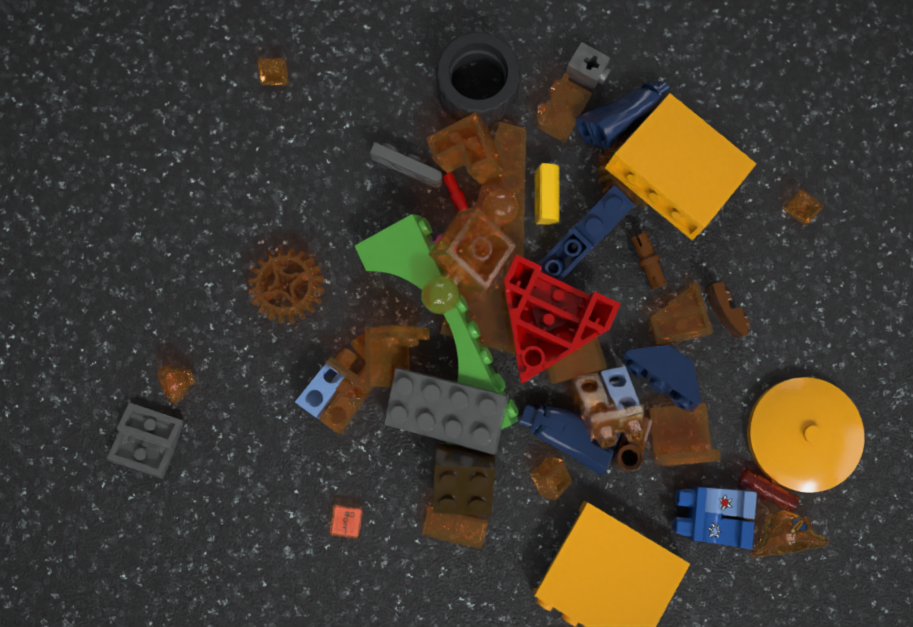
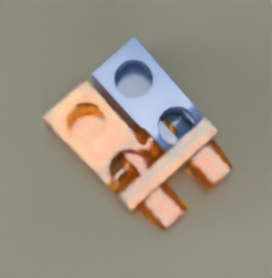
(337, 381)
(609, 406)

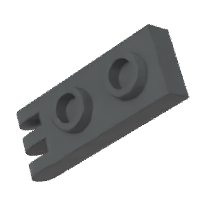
(408, 165)

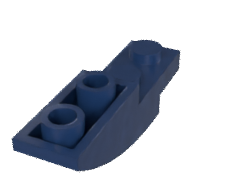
(586, 234)

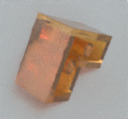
(467, 144)

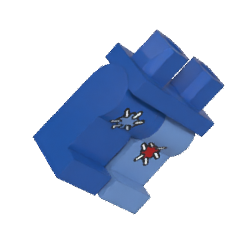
(705, 515)

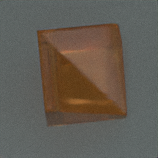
(551, 478)

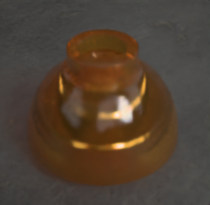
(175, 382)

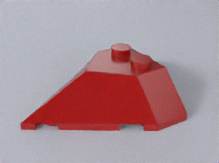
(550, 317)

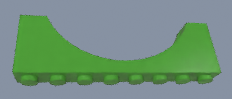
(404, 253)

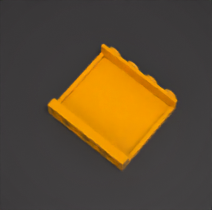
(680, 166)
(609, 575)

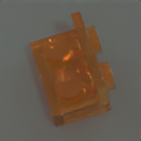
(564, 106)

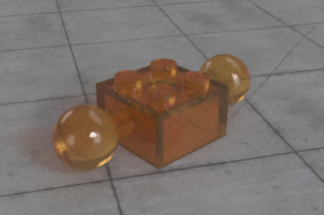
(471, 251)

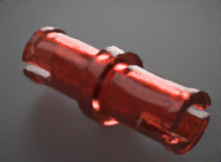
(768, 490)

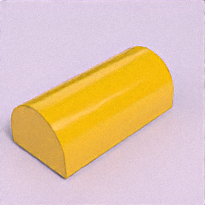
(547, 194)

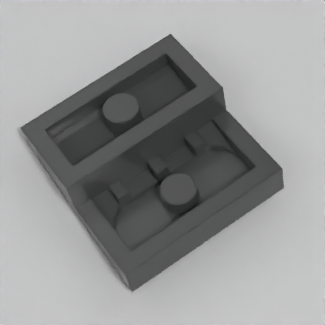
(145, 440)

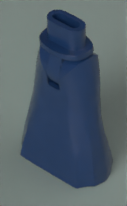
(608, 122)
(567, 433)

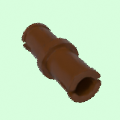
(649, 260)

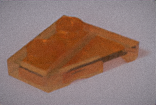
(681, 319)

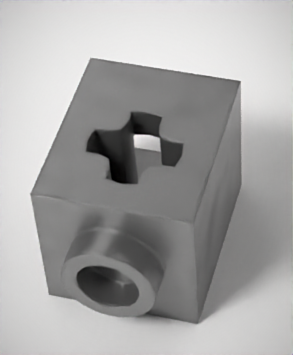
(582, 59)

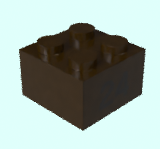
(463, 480)

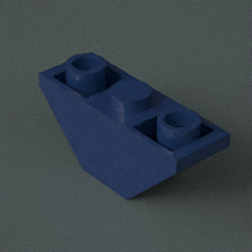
(666, 372)

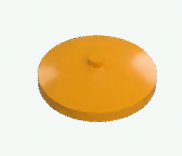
(805, 434)

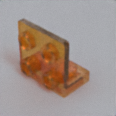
(389, 349)
(681, 436)

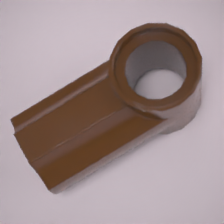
(634, 447)

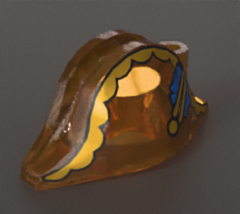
(787, 533)

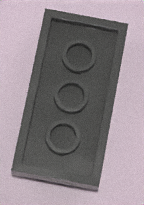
(446, 410)

